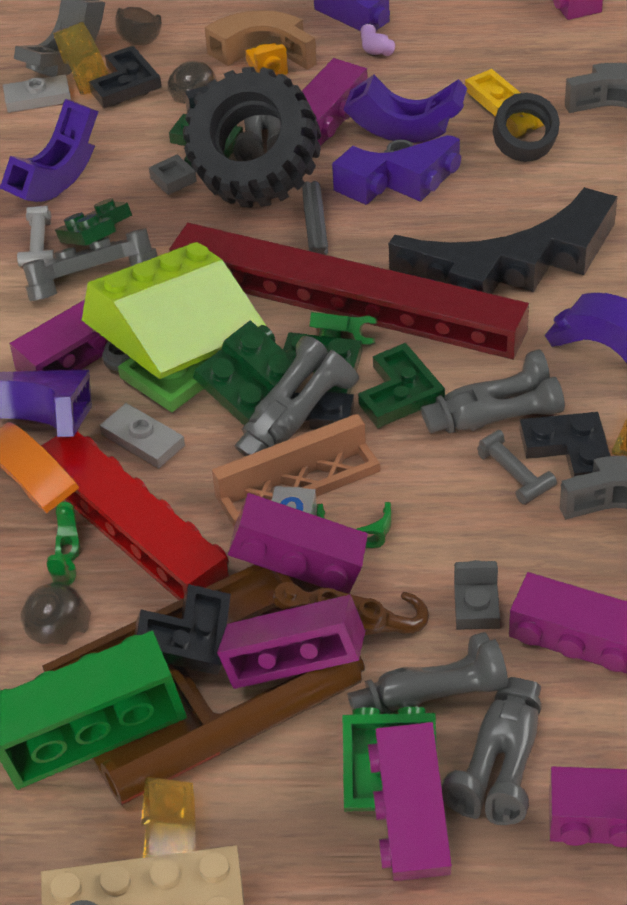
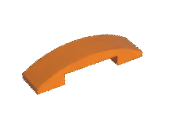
(33, 468)

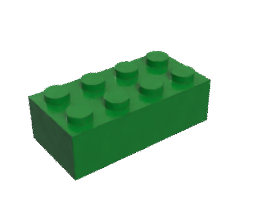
(86, 709)

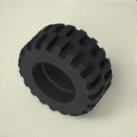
(230, 103)

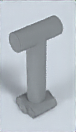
(37, 218)

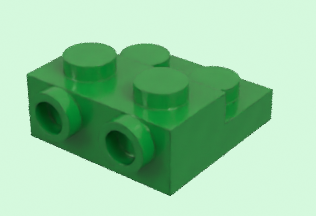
(360, 731)

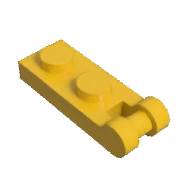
(491, 91)

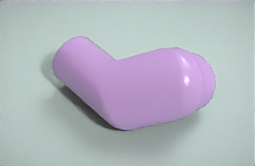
(376, 43)

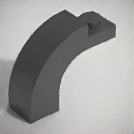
(46, 57)
(601, 88)
(597, 490)

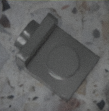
(476, 595)

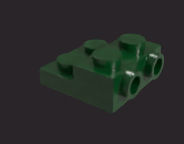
(244, 370)

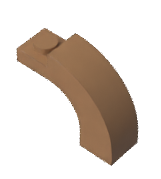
(246, 30)

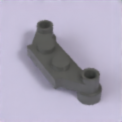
(67, 261)

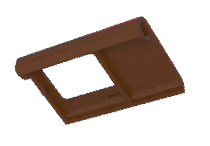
(203, 732)

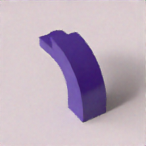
(401, 118)
(59, 162)
(594, 318)

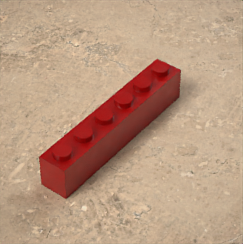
(136, 519)

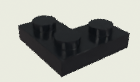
(129, 78)
(572, 435)
(197, 635)

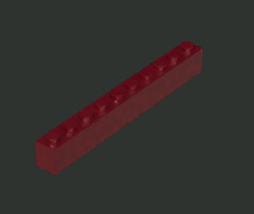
(357, 290)

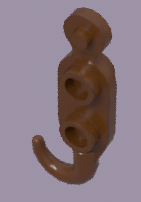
(371, 612)

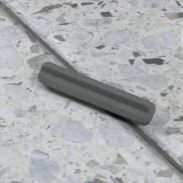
(315, 218)

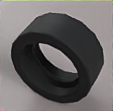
(530, 104)

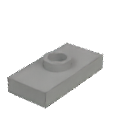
(36, 93)
(142, 435)

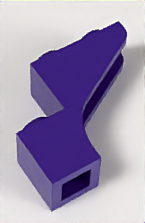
(409, 171)

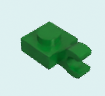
(333, 325)

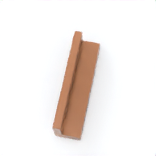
(293, 460)

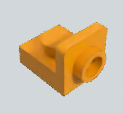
(268, 56)

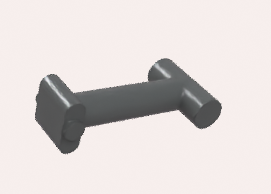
(532, 485)

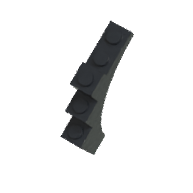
(520, 259)

